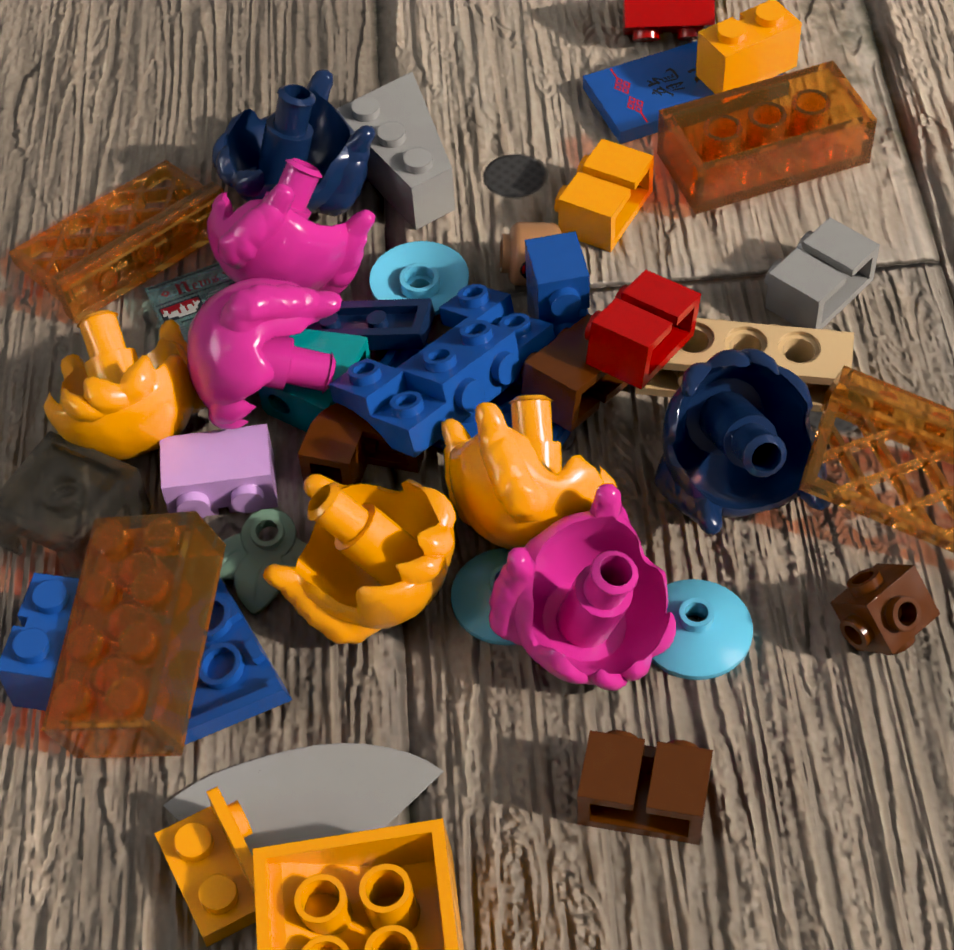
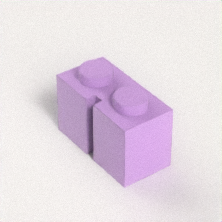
(219, 471)

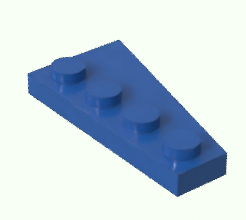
(234, 673)

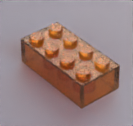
(765, 136)
(136, 637)

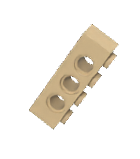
(807, 352)

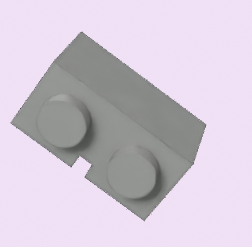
(821, 275)

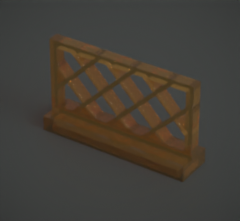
(125, 258)
(884, 415)

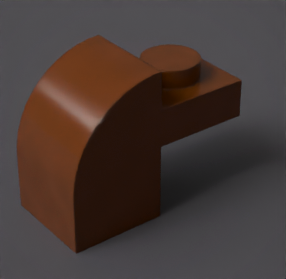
(343, 444)

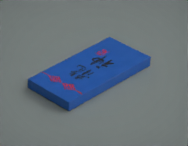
(635, 91)

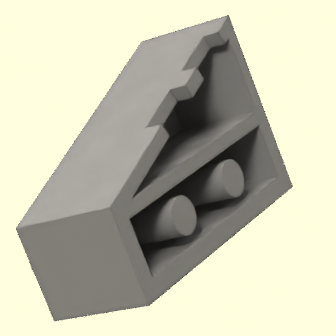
(407, 153)

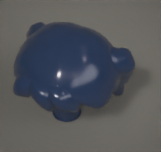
(303, 127)
(736, 439)

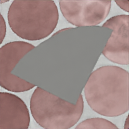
(314, 791)

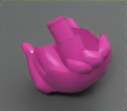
(278, 240)
(245, 344)
(585, 598)

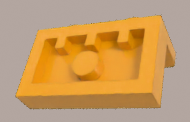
(213, 867)

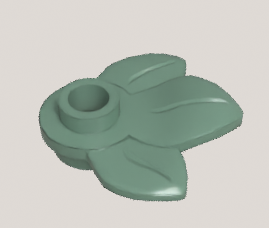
(249, 556)

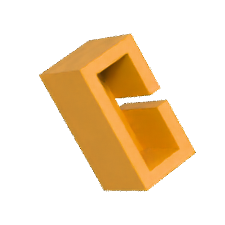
(749, 48)
(605, 194)

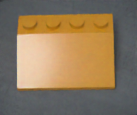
(359, 891)

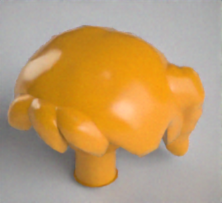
(121, 400)
(513, 478)
(369, 557)

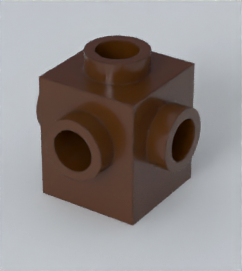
(884, 608)

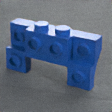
(449, 375)

